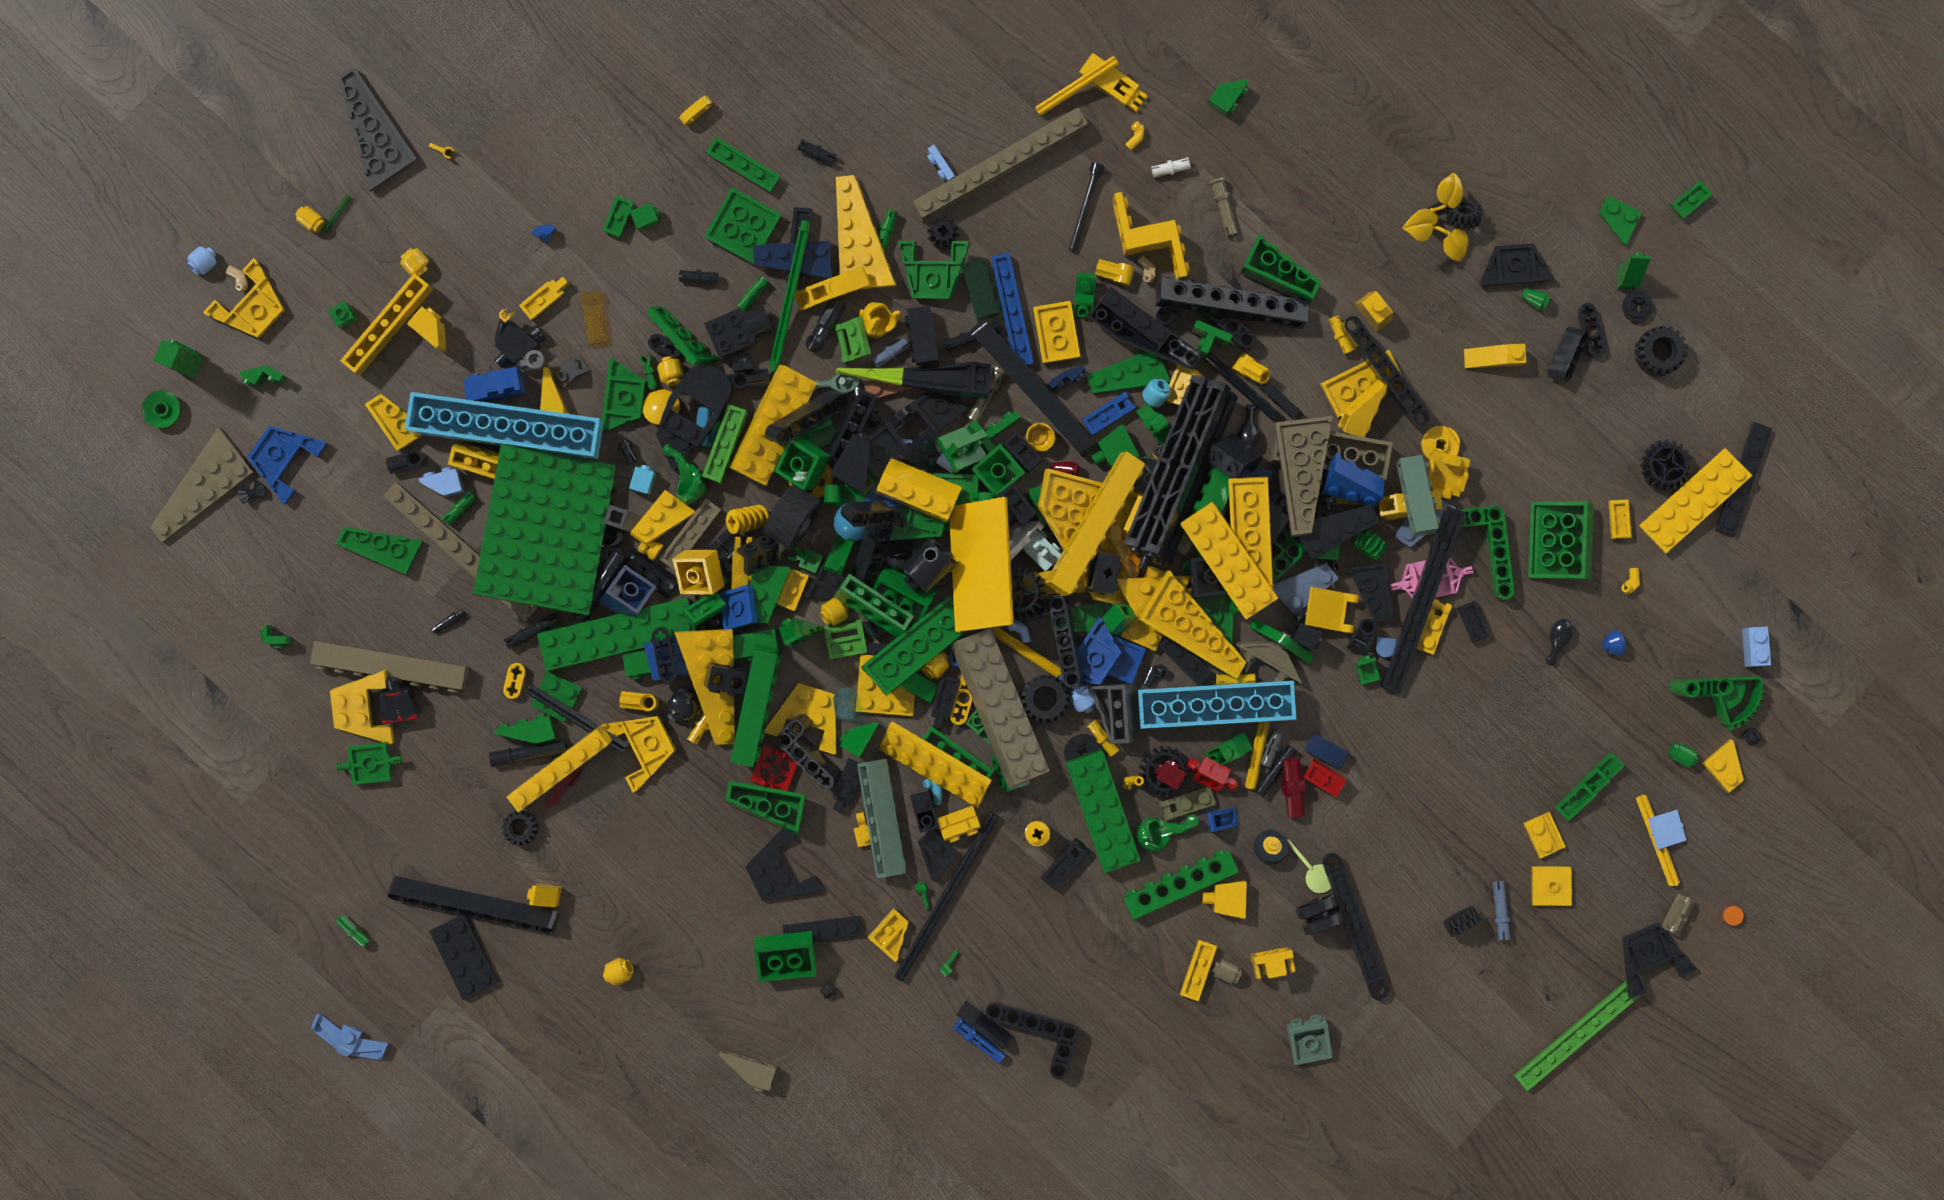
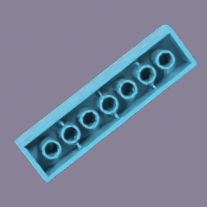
(1217, 704)

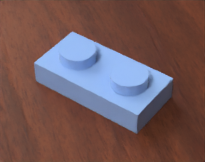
(935, 158)

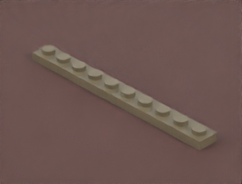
(445, 539)

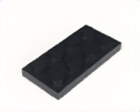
(463, 956)

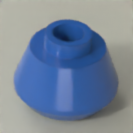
(1614, 643)

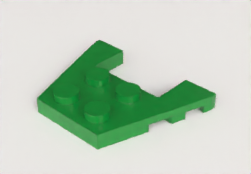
(933, 278)
(918, 527)

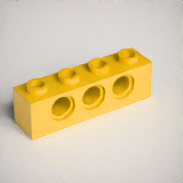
(473, 459)

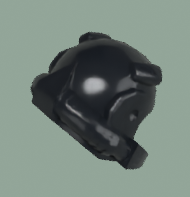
(684, 706)

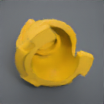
(879, 319)

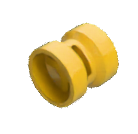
(652, 549)

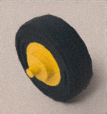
(1271, 847)

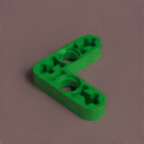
(1283, 640)

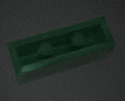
(981, 289)

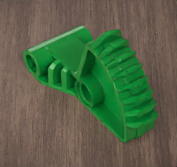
(1723, 700)

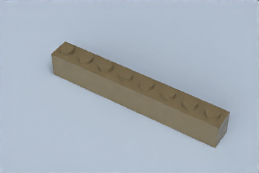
(403, 667)

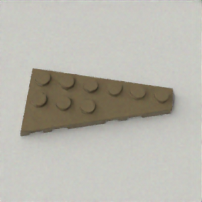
(1302, 459)
(208, 480)

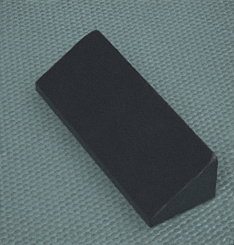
(652, 572)

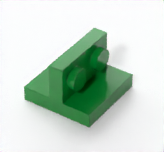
(1209, 335)
(962, 447)

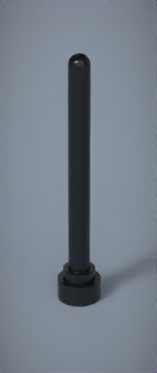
(1096, 171)

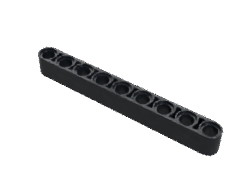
(1033, 387)
(473, 905)

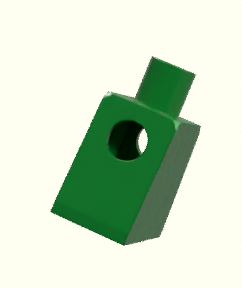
(1112, 445)

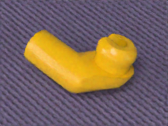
(1138, 135)

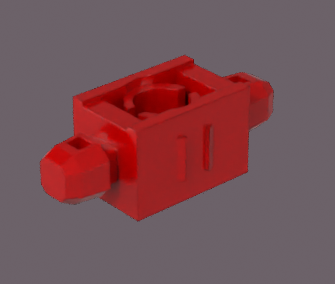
(1212, 774)

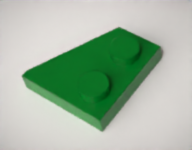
(1619, 217)

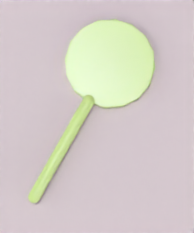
(1316, 876)

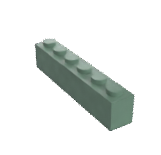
(881, 818)

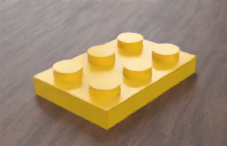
(1056, 332)

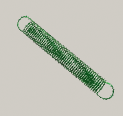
(335, 215)

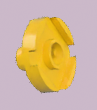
(1440, 433)

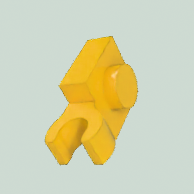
(862, 832)

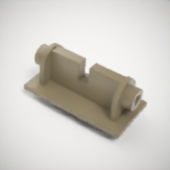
(1678, 914)

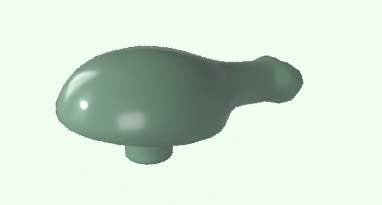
(839, 383)

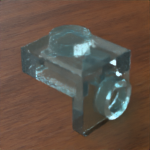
(844, 703)

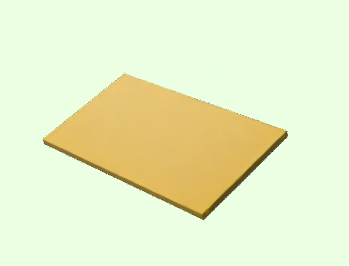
(983, 565)

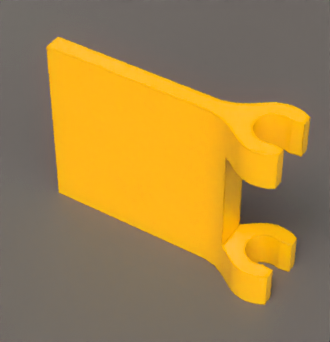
(1328, 609)

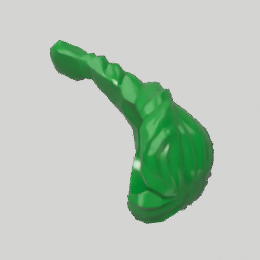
(691, 483)
(1155, 833)

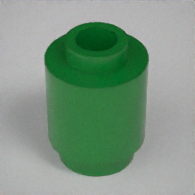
(1683, 754)

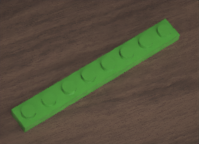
(1574, 1037)

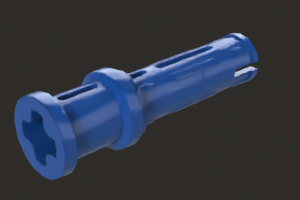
(976, 1038)

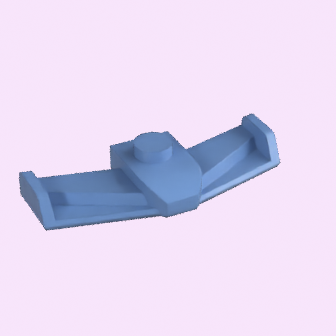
(348, 1039)

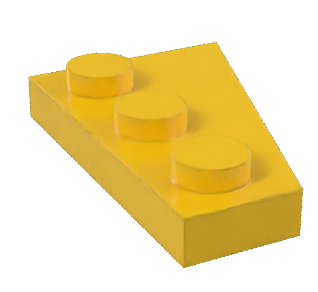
(391, 421)
(661, 517)

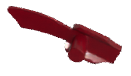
(568, 780)

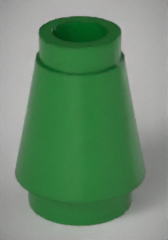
(1536, 298)

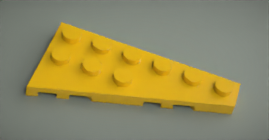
(858, 236)
(1184, 622)
(698, 650)

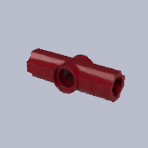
(1293, 787)

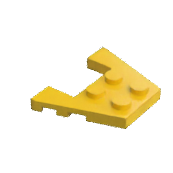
(256, 310)
(817, 706)
(353, 708)
(649, 743)

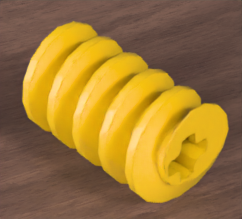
(746, 519)
(1045, 835)

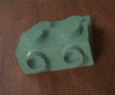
(1309, 1040)

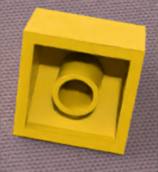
(429, 326)

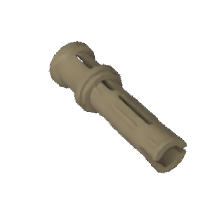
(1222, 197)
(995, 378)

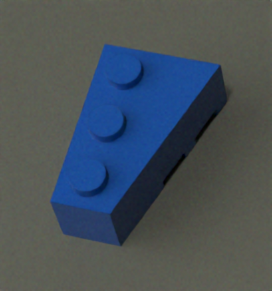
(495, 385)
(1351, 483)

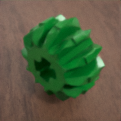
(1370, 545)

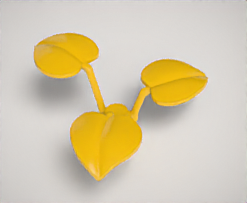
(1421, 223)

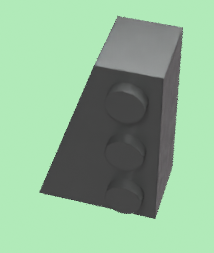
(1116, 710)

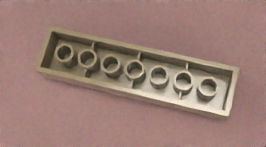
(999, 708)

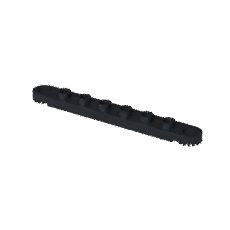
(1355, 926)

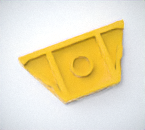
(1140, 590)

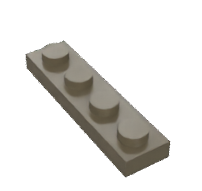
(691, 531)

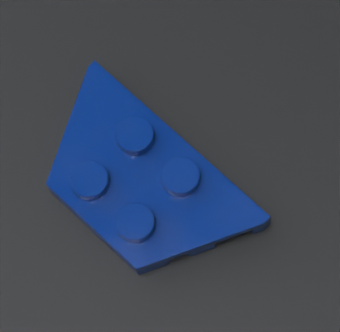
(1097, 654)

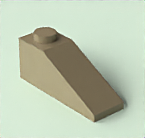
(752, 1071)

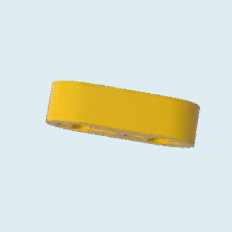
(695, 110)
(510, 680)

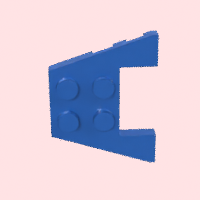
(275, 453)

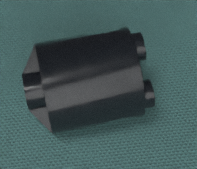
(928, 566)

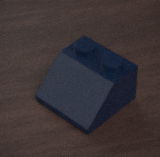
(627, 592)

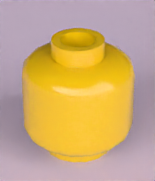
(414, 261)
(670, 371)
(834, 612)
(936, 667)
(618, 971)

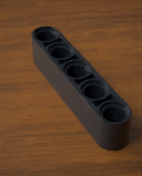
(806, 417)

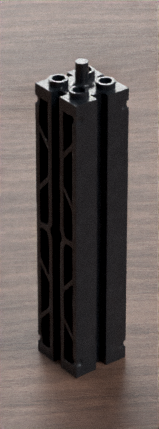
(1180, 471)

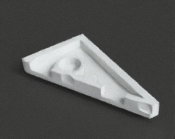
(1020, 536)

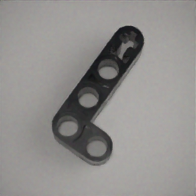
(811, 754)

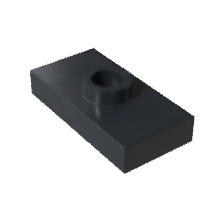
(1473, 621)

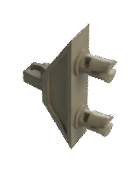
(1271, 654)

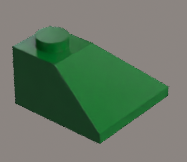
(998, 470)
(858, 738)

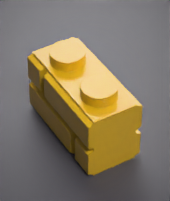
(959, 823)

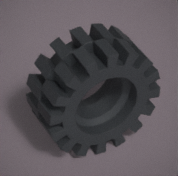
(1465, 215)
(531, 823)
(1462, 921)

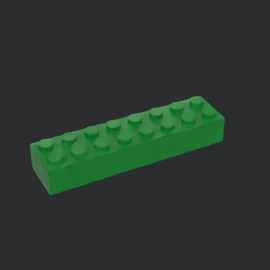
(611, 635)

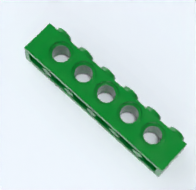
(1227, 869)

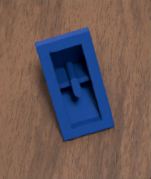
(1222, 819)

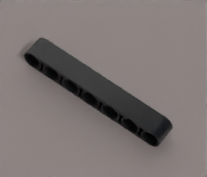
(1384, 361)

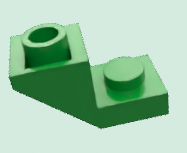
(1084, 295)
(257, 375)

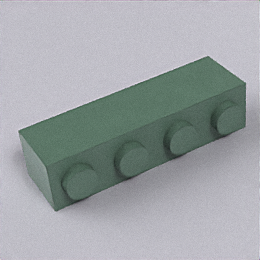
(1417, 495)

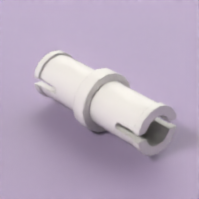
(1170, 167)

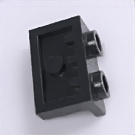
(759, 554)

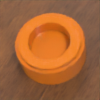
(1732, 915)

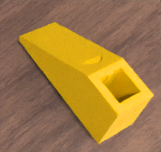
(1359, 414)
(1394, 507)

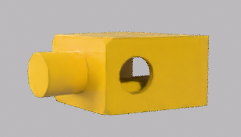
(1375, 310)
(1228, 898)

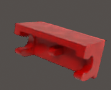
(1324, 777)

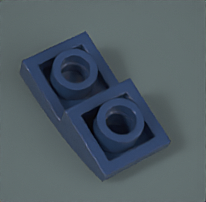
(1071, 375)
(1326, 751)

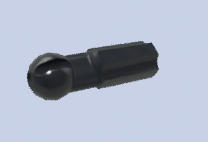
(824, 325)

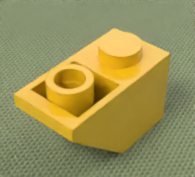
(544, 895)

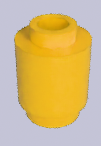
(309, 219)

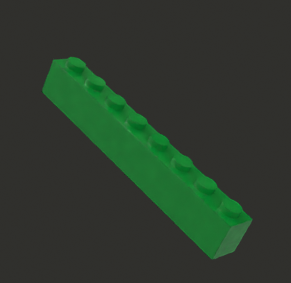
(743, 647)

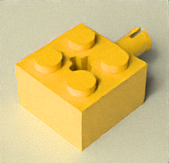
(698, 572)

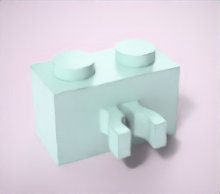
(1041, 550)

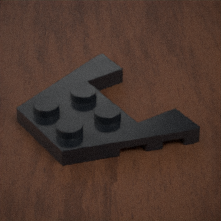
(772, 874)
(1647, 949)

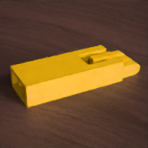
(1109, 80)

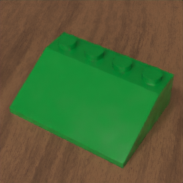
(1561, 540)

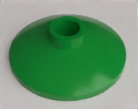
(152, 409)

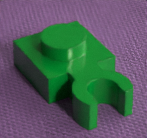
(809, 560)

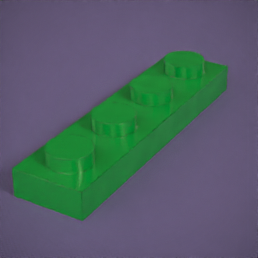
(743, 164)

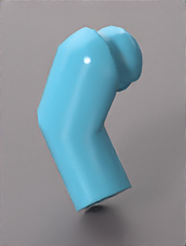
(936, 789)

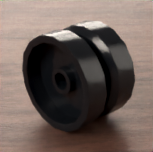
(1320, 914)

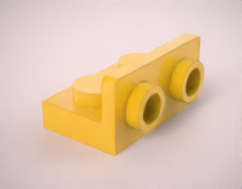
(1179, 383)

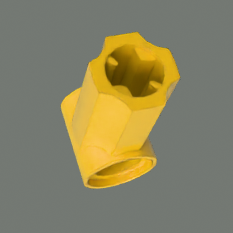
(1118, 273)
(1248, 367)
(637, 701)

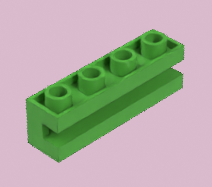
(725, 444)

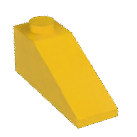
(1495, 356)
(550, 396)

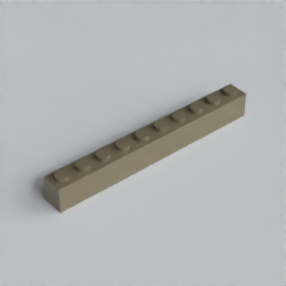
(1000, 164)

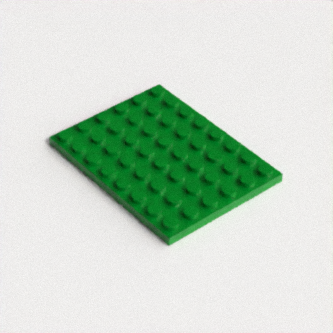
(544, 529)

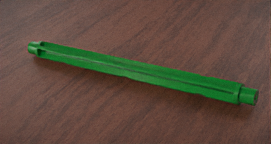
(789, 295)

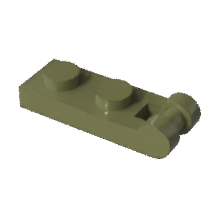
(1188, 803)

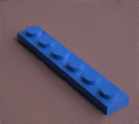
(1011, 307)

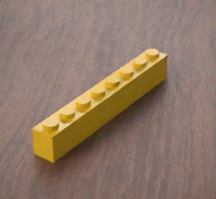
(1095, 523)

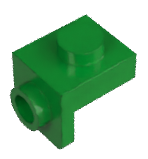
(276, 641)
(1367, 670)

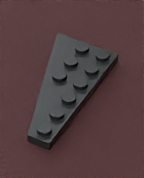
(376, 137)

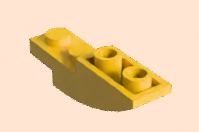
(832, 288)

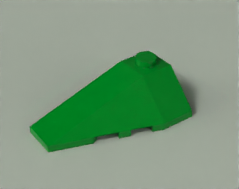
(798, 631)

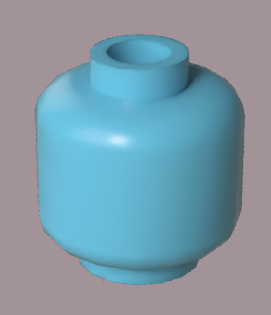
(1156, 392)

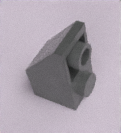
(621, 518)

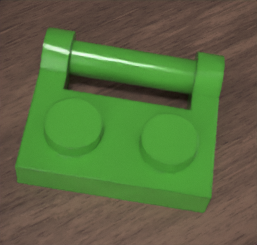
(857, 339)
(847, 645)

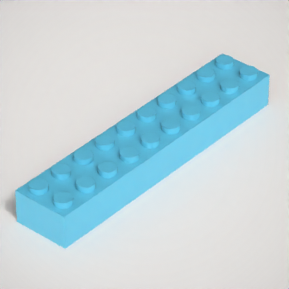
(504, 424)

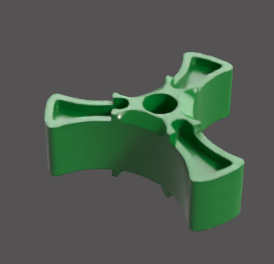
(1155, 423)

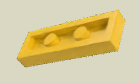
(1198, 970)

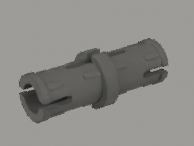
(1272, 748)

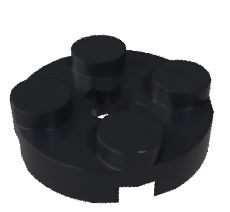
(1079, 742)

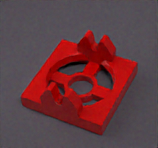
(757, 775)

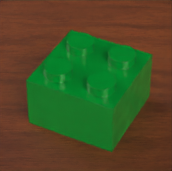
(802, 463)

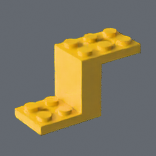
(1150, 237)

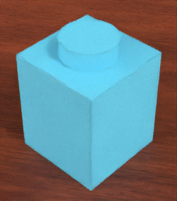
(642, 480)

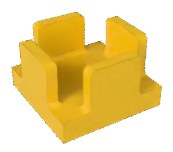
(1447, 473)
(1273, 962)

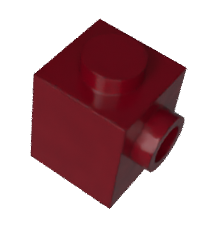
(1170, 774)

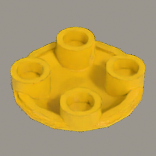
(655, 405)

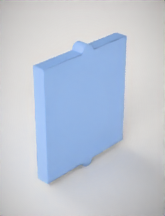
(1667, 829)

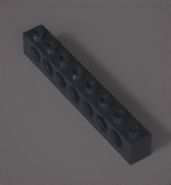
(1223, 307)

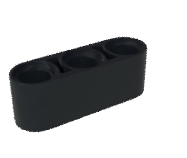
(1568, 354)

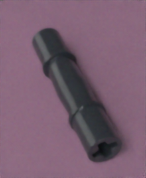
(603, 580)
(527, 753)

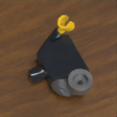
(516, 345)

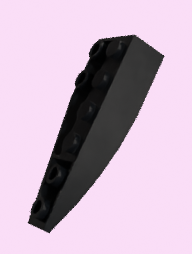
(1139, 329)

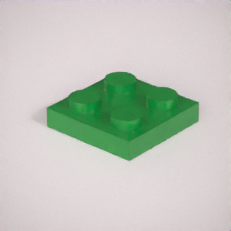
(559, 689)

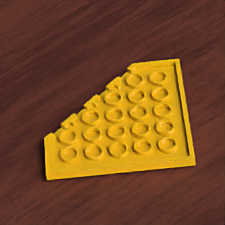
(1064, 503)

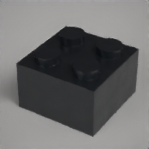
(1203, 580)

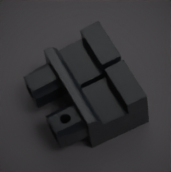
(725, 557)

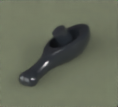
(1249, 431)
(612, 537)
(1559, 635)

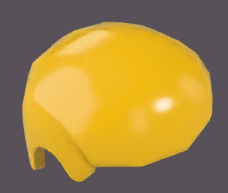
(1040, 436)

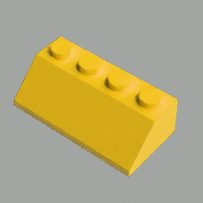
(918, 490)

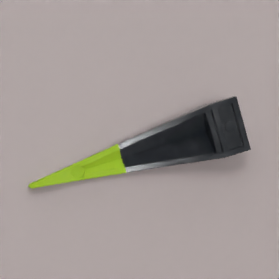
(952, 379)

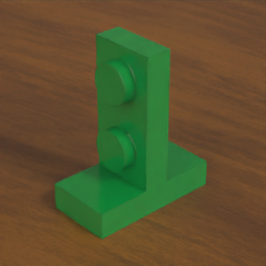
(995, 429)

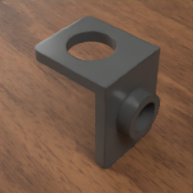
(567, 371)

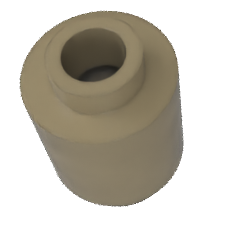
(1226, 971)

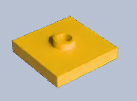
(1551, 885)

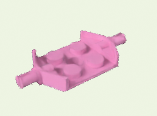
(1448, 585)

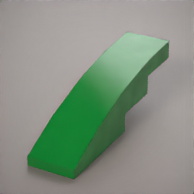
(1589, 786)

